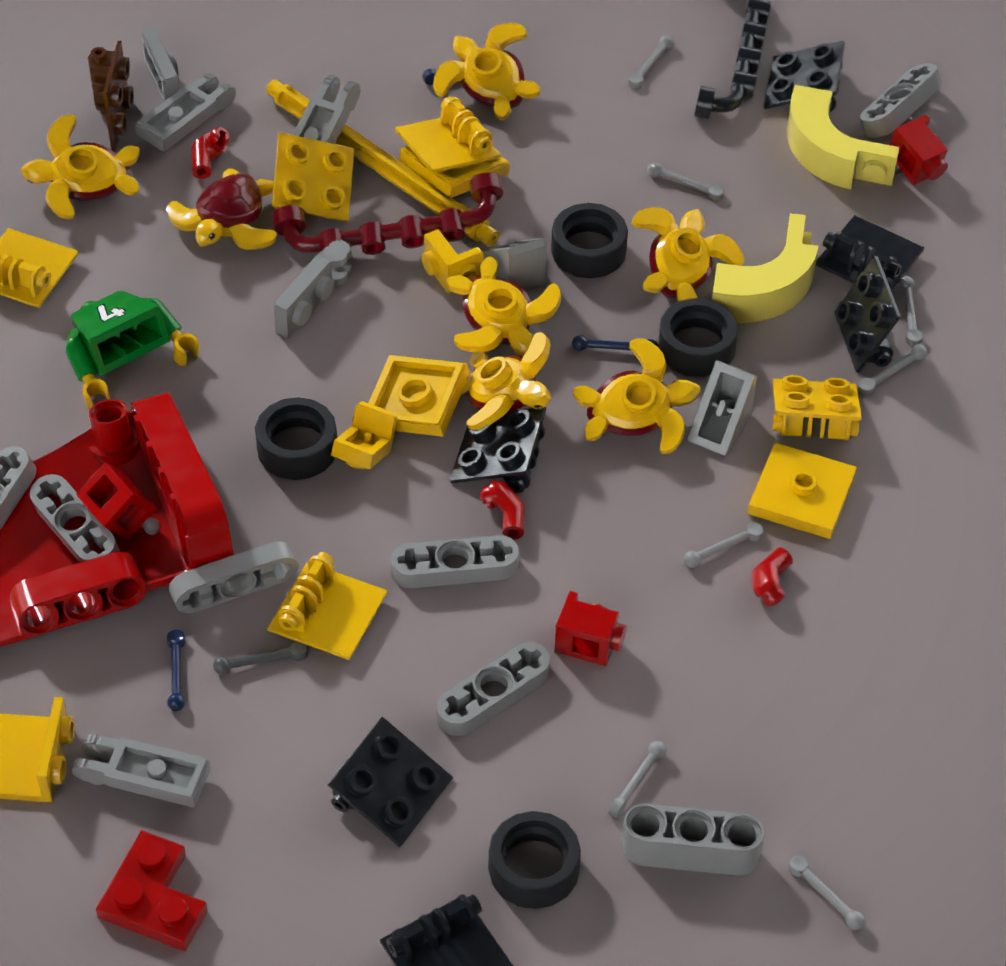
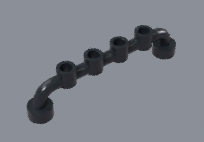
(747, 60)

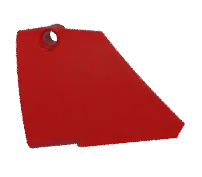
(150, 444)

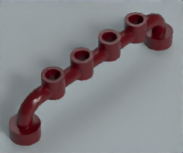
(485, 189)

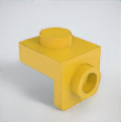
(443, 261)
(367, 438)

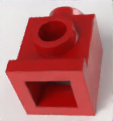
(920, 151)
(116, 501)
(588, 631)

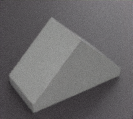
(521, 262)
(723, 408)

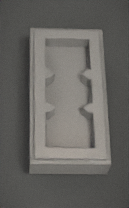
(160, 64)

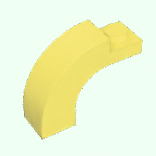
(830, 152)
(773, 287)

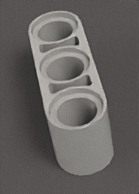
(713, 828)

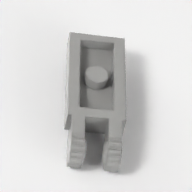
(184, 111)
(324, 118)
(311, 286)
(143, 769)

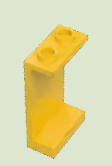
(33, 753)

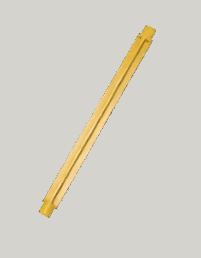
(385, 164)

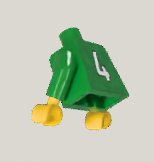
(118, 331)

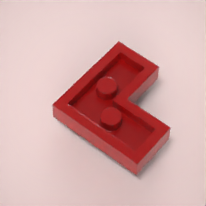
(141, 896)

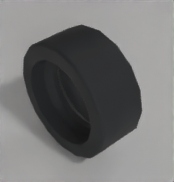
(590, 218)
(699, 314)
(295, 413)
(537, 827)

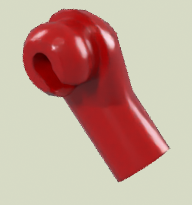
(207, 149)
(513, 508)
(766, 577)

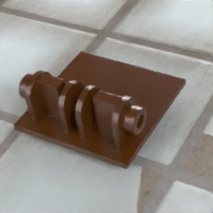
(110, 90)

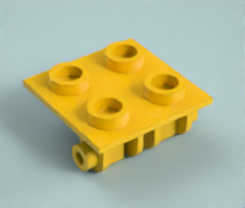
(450, 140)
(313, 176)
(31, 266)
(831, 400)
(327, 608)

